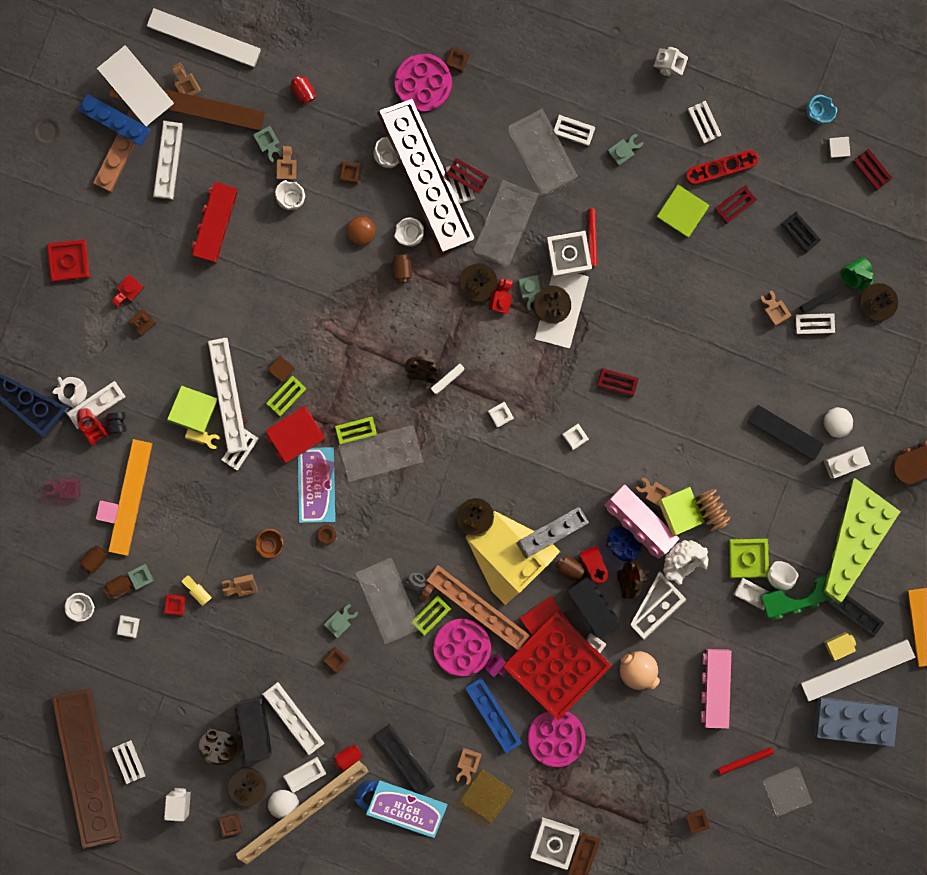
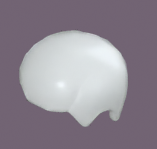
(385, 154)
(289, 195)
(409, 232)
(838, 422)
(782, 575)
(79, 607)
(282, 803)

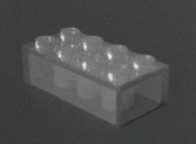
(542, 152)
(505, 223)
(381, 453)
(388, 600)

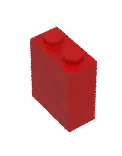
(294, 435)

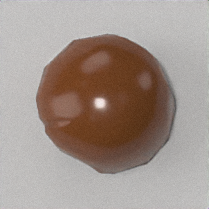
(361, 230)
(269, 543)

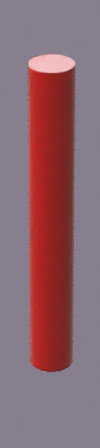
(592, 237)
(745, 761)

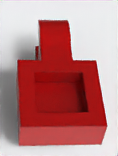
(128, 289)
(500, 299)

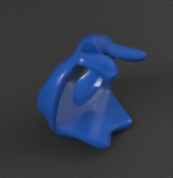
(362, 789)

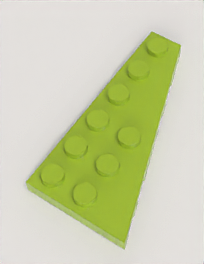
(859, 535)

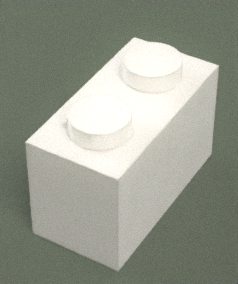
(846, 462)
(177, 805)

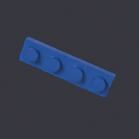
(114, 120)
(493, 715)

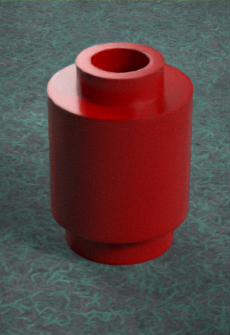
(302, 90)
(347, 757)

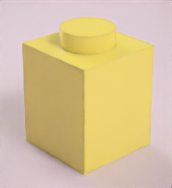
(840, 645)

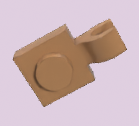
(185, 83)
(287, 168)
(241, 585)

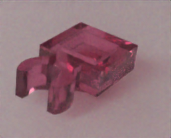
(322, 471)
(68, 488)

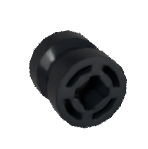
(116, 422)

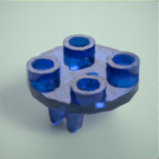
(623, 544)

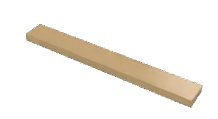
(302, 812)

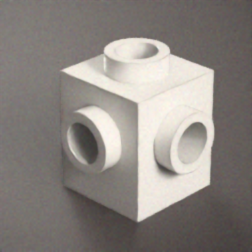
(670, 61)

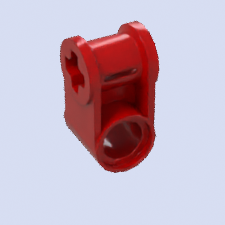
(93, 428)
(593, 560)

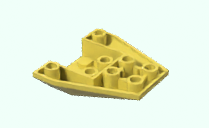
(502, 559)

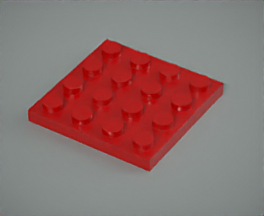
(557, 665)

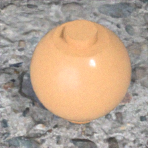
(639, 671)

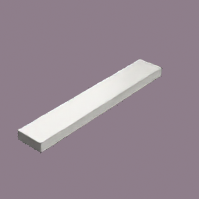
(204, 38)
(227, 395)
(857, 670)

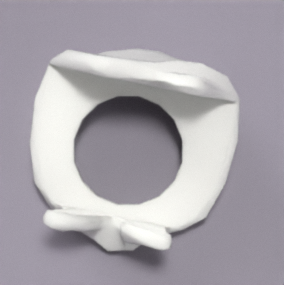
(79, 393)

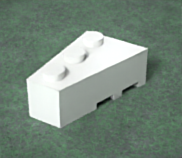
(657, 606)

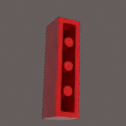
(215, 222)

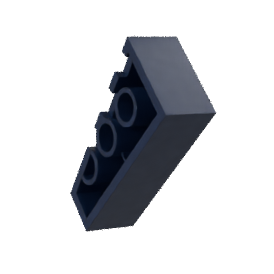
(33, 408)

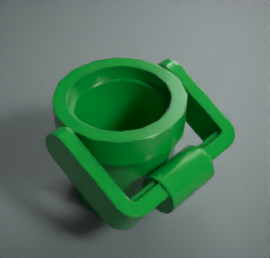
(857, 274)

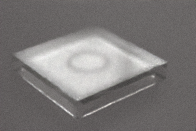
(787, 791)

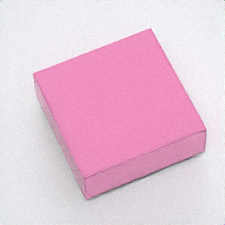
(107, 511)

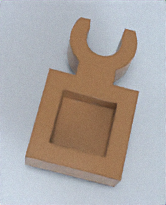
(776, 311)
(654, 492)
(468, 762)

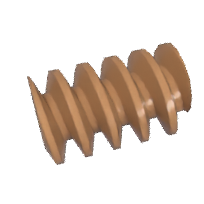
(713, 509)

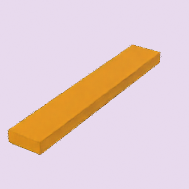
(130, 497)

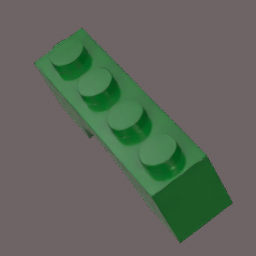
(777, 604)

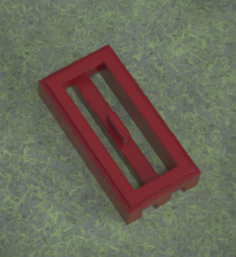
(880, 167)
(471, 169)
(748, 194)
(633, 386)

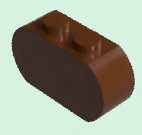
(910, 464)

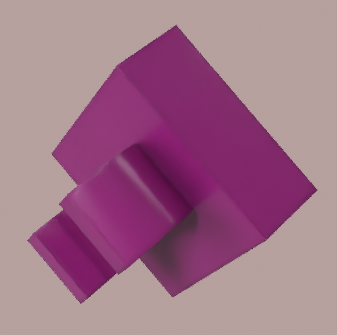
(495, 666)

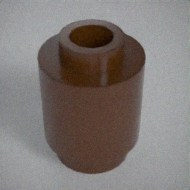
(402, 268)
(93, 559)
(570, 568)
(118, 587)

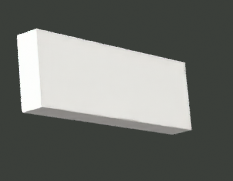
(99, 402)

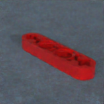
(721, 165)

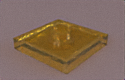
(487, 795)

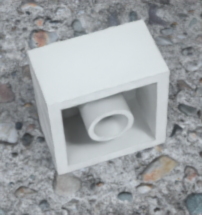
(569, 254)
(554, 843)

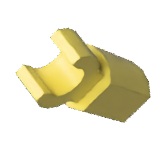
(201, 438)
(197, 591)

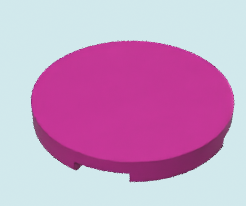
(424, 81)
(462, 647)
(556, 741)

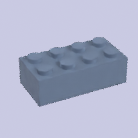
(855, 721)

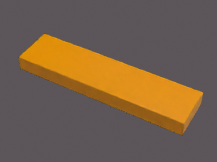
(918, 611)

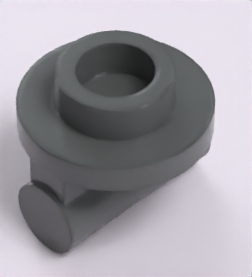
(416, 582)

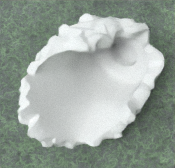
(684, 559)

